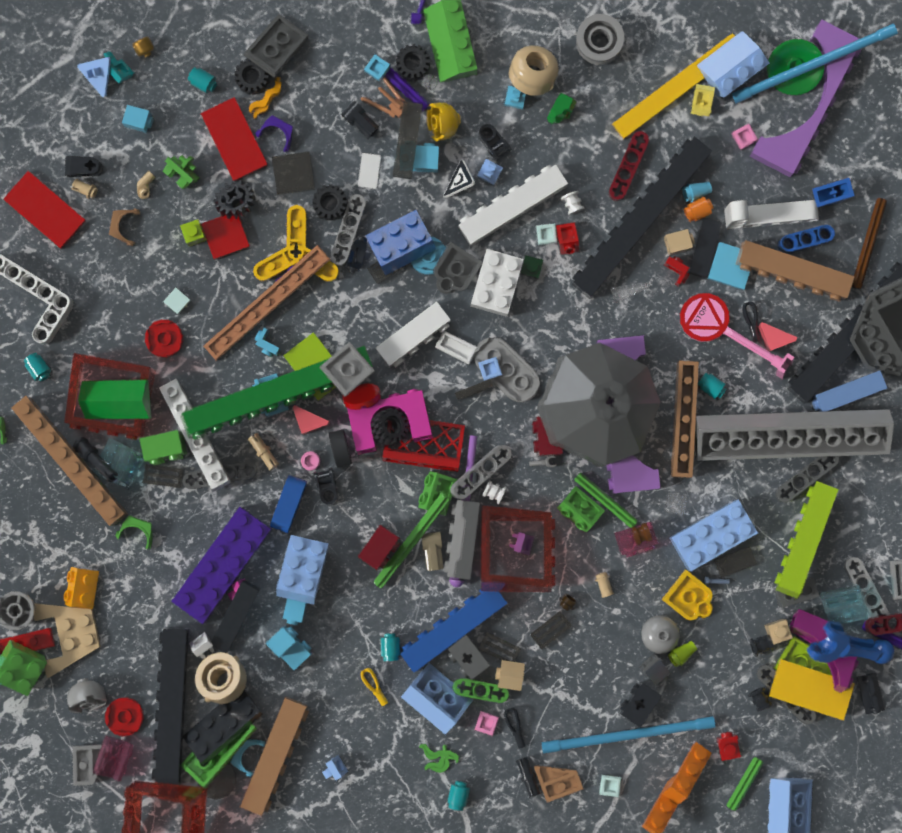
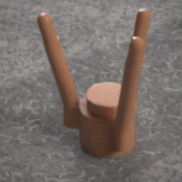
(396, 104)

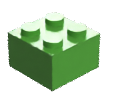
(163, 446)
(20, 667)

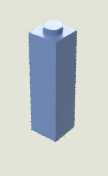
(849, 392)

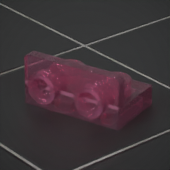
(628, 545)
(113, 758)

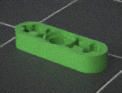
(465, 693)

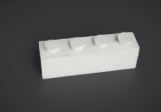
(413, 334)

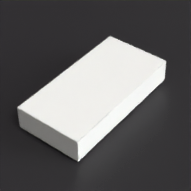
(456, 347)

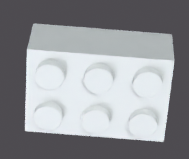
(496, 282)

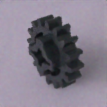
(234, 199)

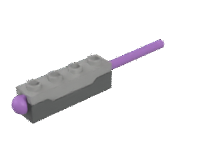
(463, 531)

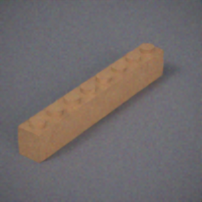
(69, 460)

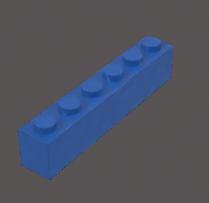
(452, 629)

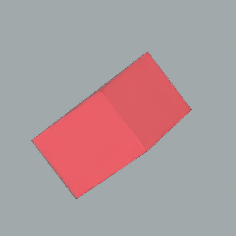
(774, 338)
(308, 421)

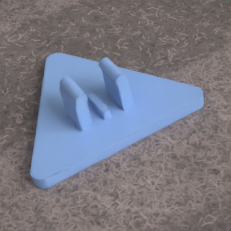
(97, 73)

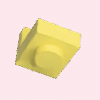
(702, 100)

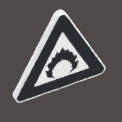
(460, 180)

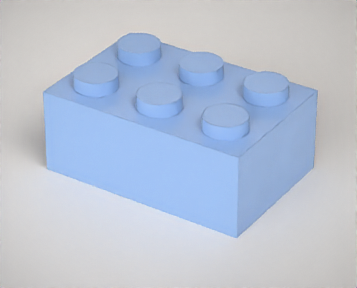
(302, 569)

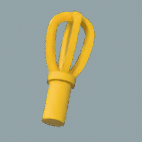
(377, 692)

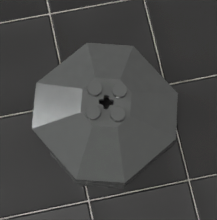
(577, 411)

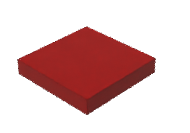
(225, 236)

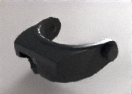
(360, 243)

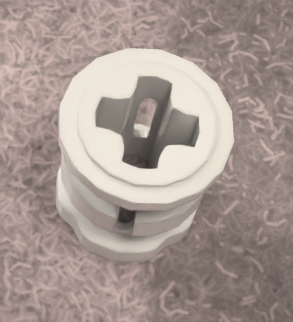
(573, 202)
(494, 491)

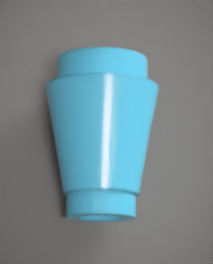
(695, 191)

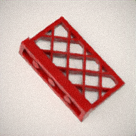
(425, 459)

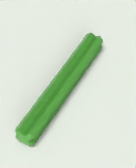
(606, 500)

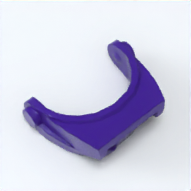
(285, 127)

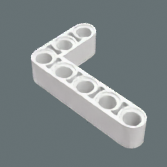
(741, 215)
(37, 290)

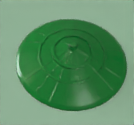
(789, 55)

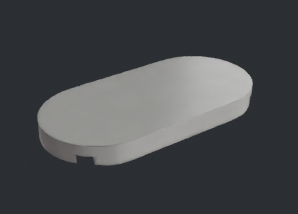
(518, 378)

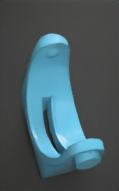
(236, 759)

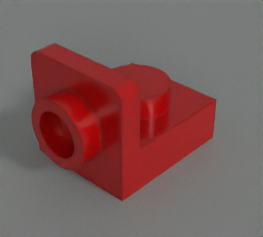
(567, 238)
(728, 746)

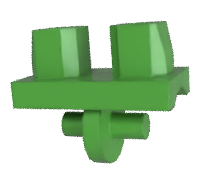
(184, 168)

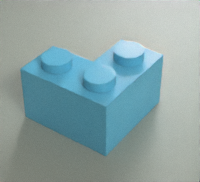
(289, 647)

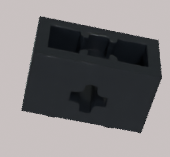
(639, 715)

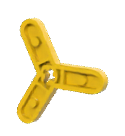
(284, 259)

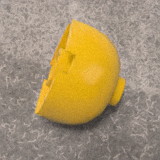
(442, 120)

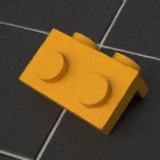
(81, 588)

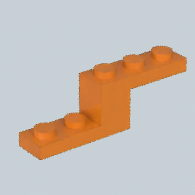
(677, 789)

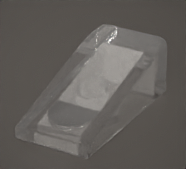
(624, 292)

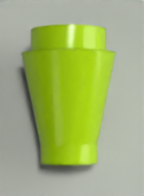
(682, 653)

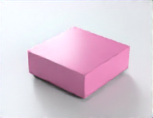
(744, 136)
(486, 723)

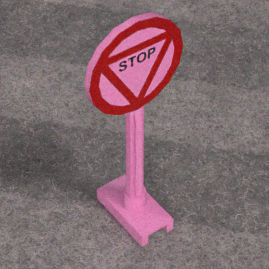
(707, 318)

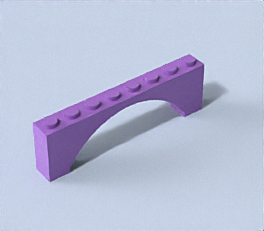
(786, 150)
(630, 473)

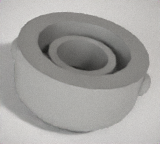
(600, 24)

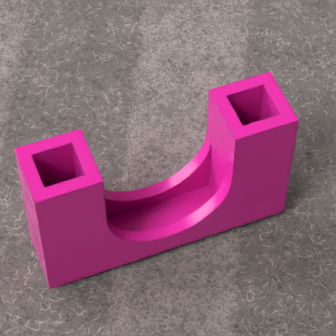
(410, 404)

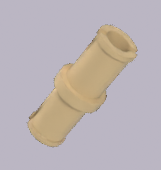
(263, 451)

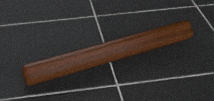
(869, 243)

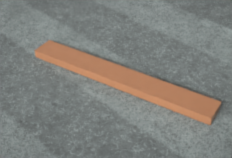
(267, 302)

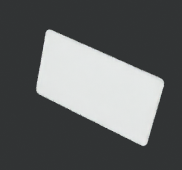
(369, 170)

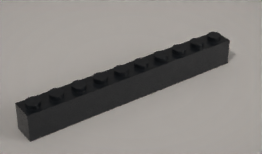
(642, 217)
(835, 352)

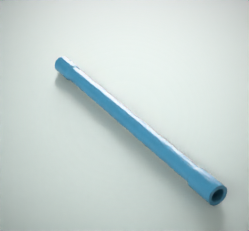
(879, 35)
(697, 724)

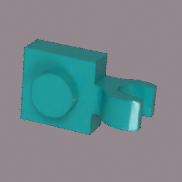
(118, 69)

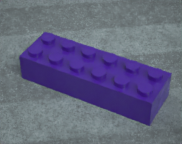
(221, 565)

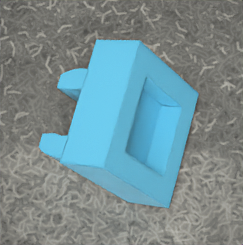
(377, 68)
(515, 98)

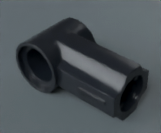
(357, 116)

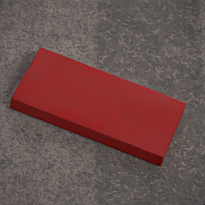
(234, 139)
(44, 209)

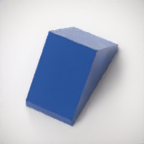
(833, 193)

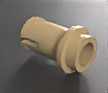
(84, 188)
(604, 584)

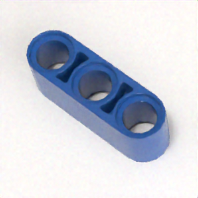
(813, 234)
(288, 504)

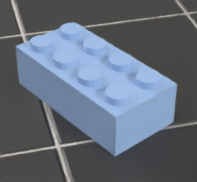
(713, 535)

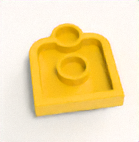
(689, 597)

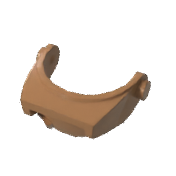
(114, 226)

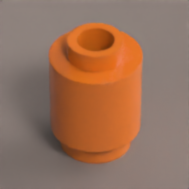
(698, 209)

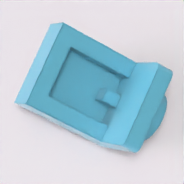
(268, 348)

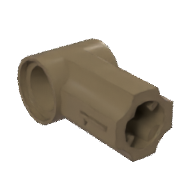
(432, 546)

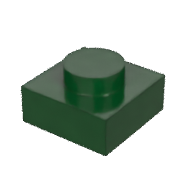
(531, 267)

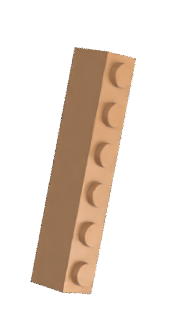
(794, 270)
(684, 419)
(274, 755)

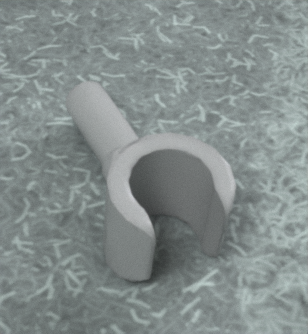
(542, 462)

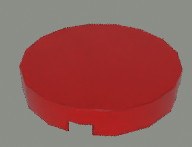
(164, 338)
(362, 395)
(124, 716)

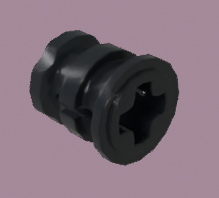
(761, 645)
(760, 699)

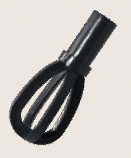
(753, 327)
(516, 733)

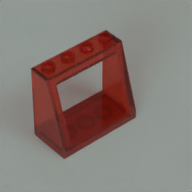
(78, 361)
(501, 583)
(191, 797)

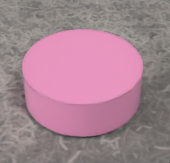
(310, 461)

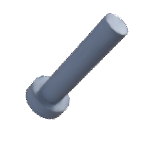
(715, 581)

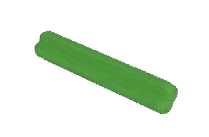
(744, 784)

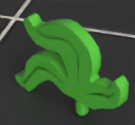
(445, 755)

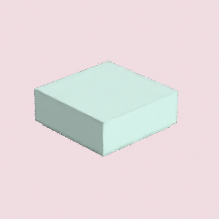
(546, 234)
(176, 301)
(610, 785)

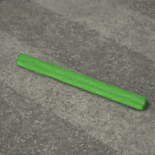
(411, 540)

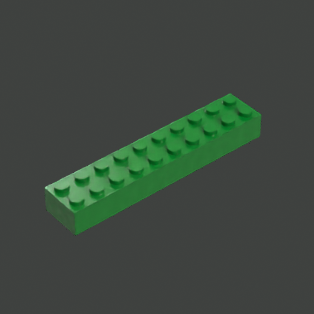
(258, 398)

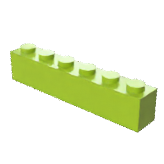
(806, 540)

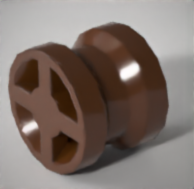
(641, 534)

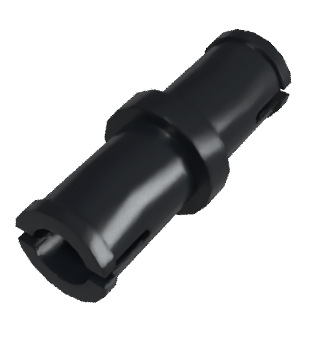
(528, 777)

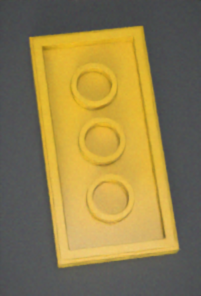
(809, 690)

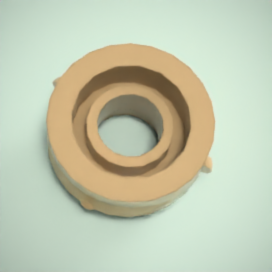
(530, 80)
(209, 672)

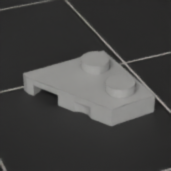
(83, 764)

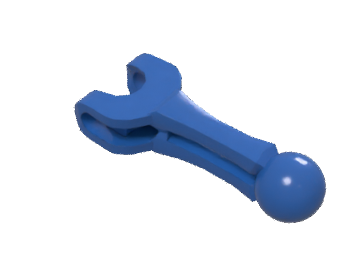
(840, 644)

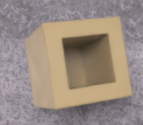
(679, 242)
(778, 631)
(510, 675)

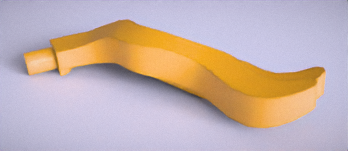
(263, 105)

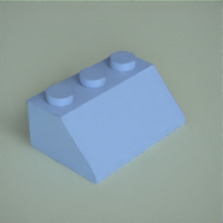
(732, 64)
(435, 699)
(790, 805)

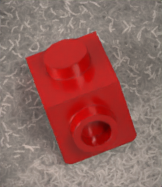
(677, 266)

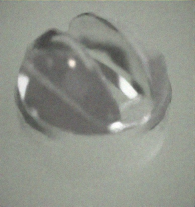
(430, 82)

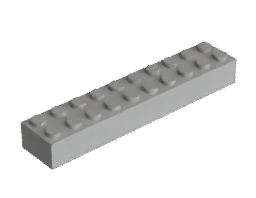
(793, 435)

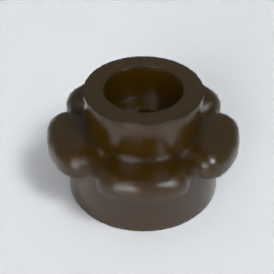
(567, 602)

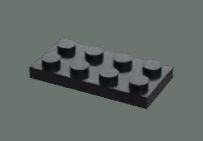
(221, 727)

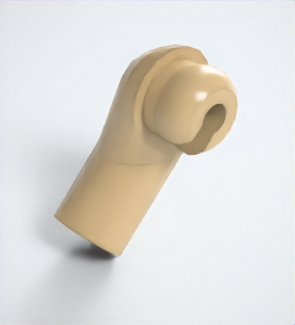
(143, 185)

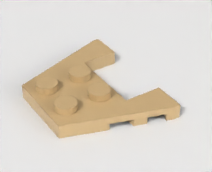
(76, 634)

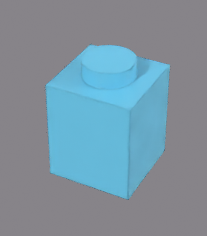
(137, 119)
(294, 611)

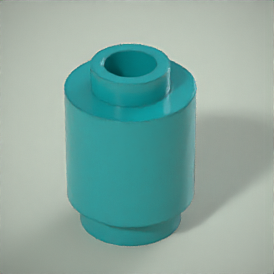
(202, 80)
(37, 367)
(712, 386)
(390, 647)
(458, 796)

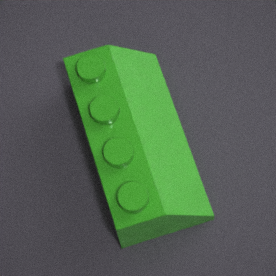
(450, 40)

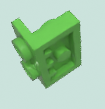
(434, 486)
(580, 509)

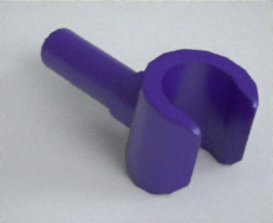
(416, 18)

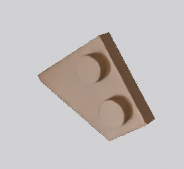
(557, 781)

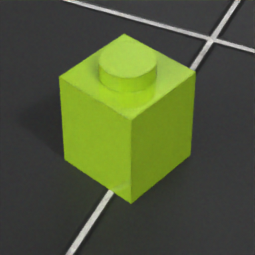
(193, 233)

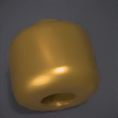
(143, 46)

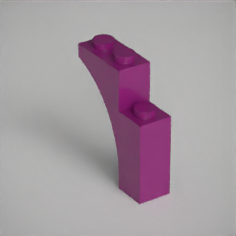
(810, 628)

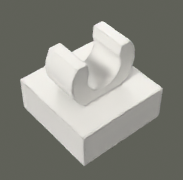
(201, 644)

